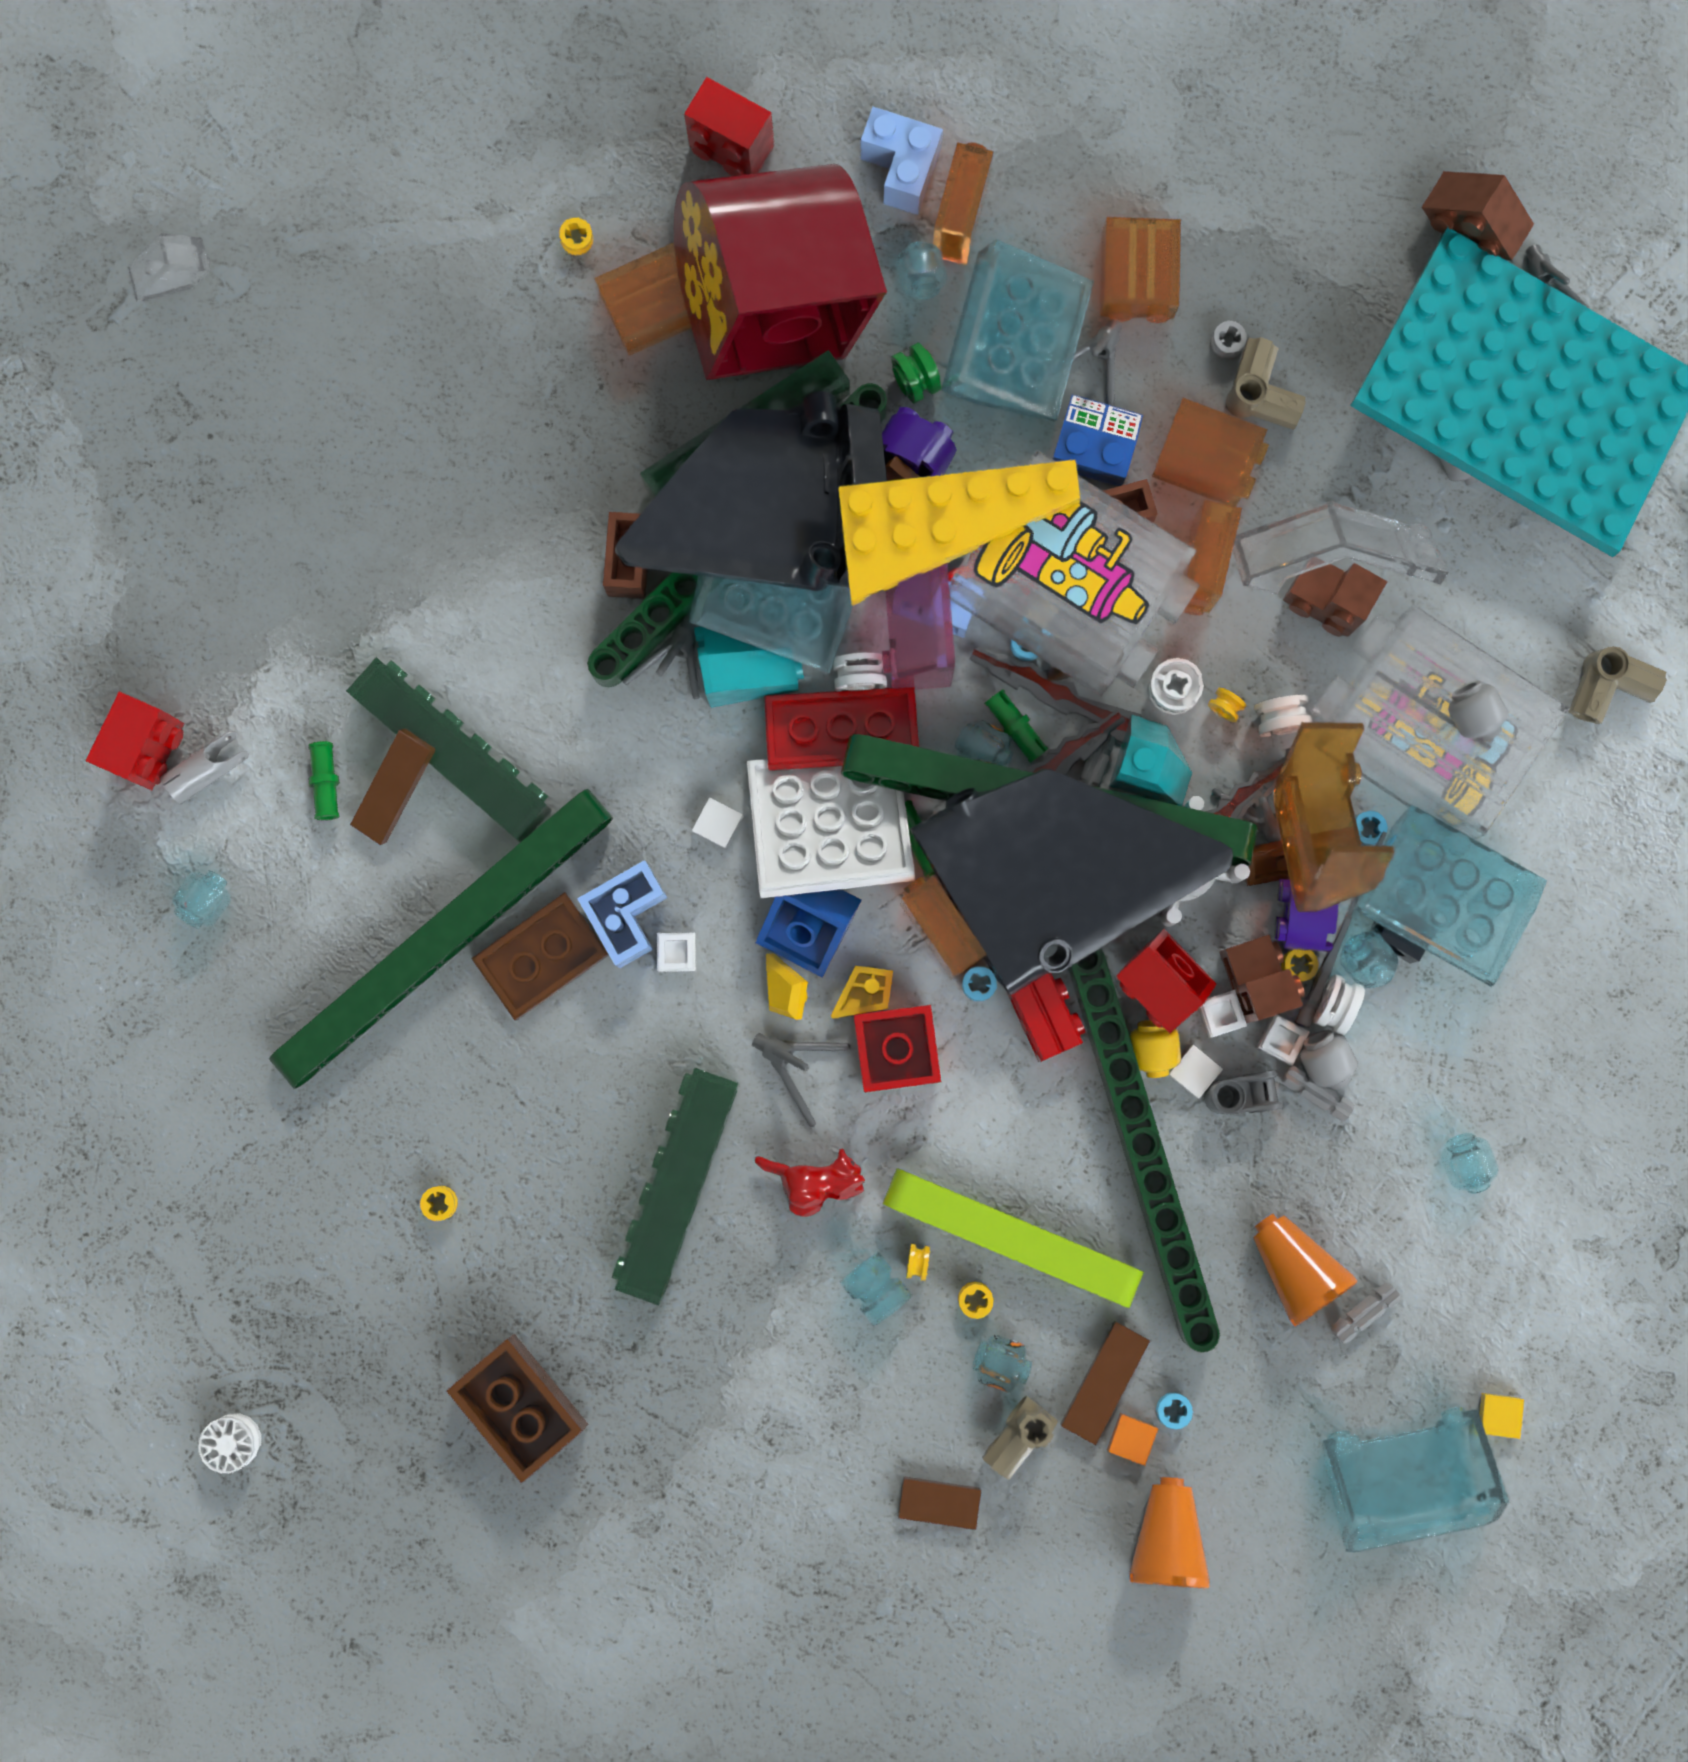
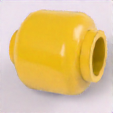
(1155, 1049)

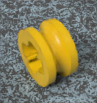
(568, 244)
(1227, 704)
(1313, 963)
(451, 1201)
(918, 1262)
(970, 1289)

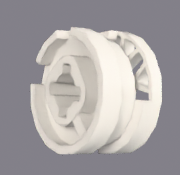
(859, 672)
(1175, 686)
(1282, 715)
(1339, 1004)
(230, 1442)

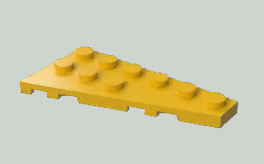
(931, 520)

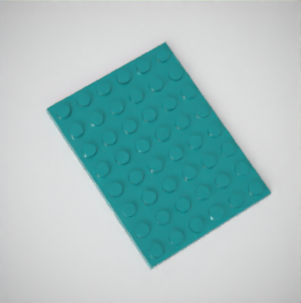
(1528, 392)

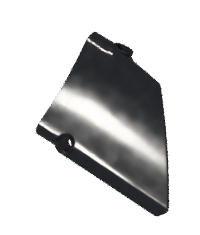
(763, 497)
(1060, 868)

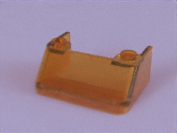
(1319, 819)

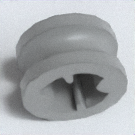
(1220, 331)

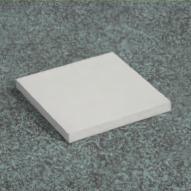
(825, 831)

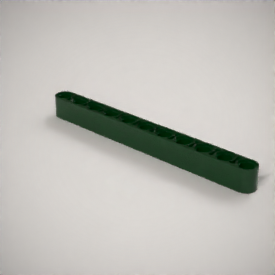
(666, 596)
(944, 775)
(440, 939)
(1154, 1160)

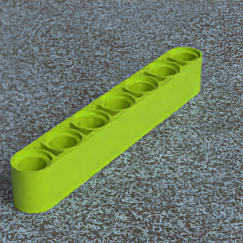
(1013, 1238)

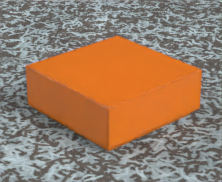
(1132, 1439)

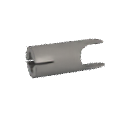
(201, 769)

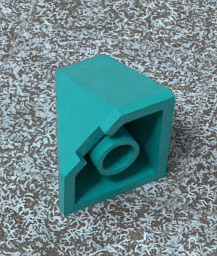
(742, 672)
(1151, 763)

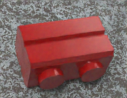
(1047, 1018)

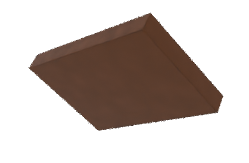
(540, 956)

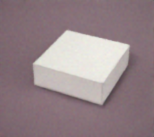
(717, 823)
(676, 952)
(1222, 1014)
(1282, 1040)
(1195, 1071)

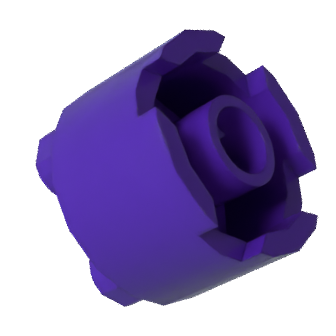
(918, 443)
(1303, 929)

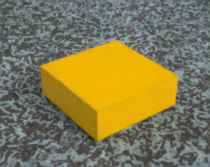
(1501, 1415)

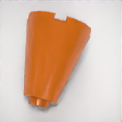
(1300, 1268)
(1170, 1539)

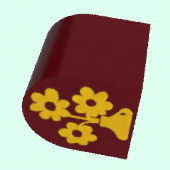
(775, 268)

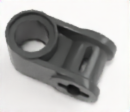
(1250, 1094)

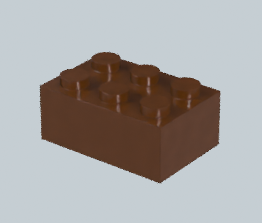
(517, 1408)

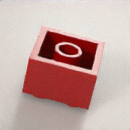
(728, 129)
(136, 741)
(1165, 981)
(897, 1048)

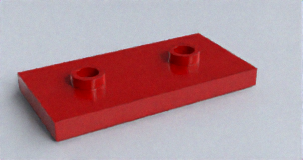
(816, 726)

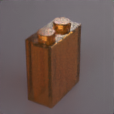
(962, 201)
(1140, 268)
(645, 299)
(1211, 453)
(1213, 538)
(941, 926)

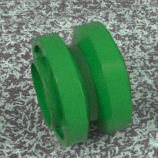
(916, 373)

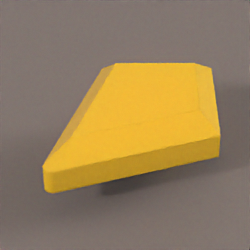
(785, 988)
(864, 992)

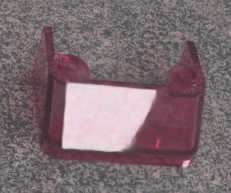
(920, 632)

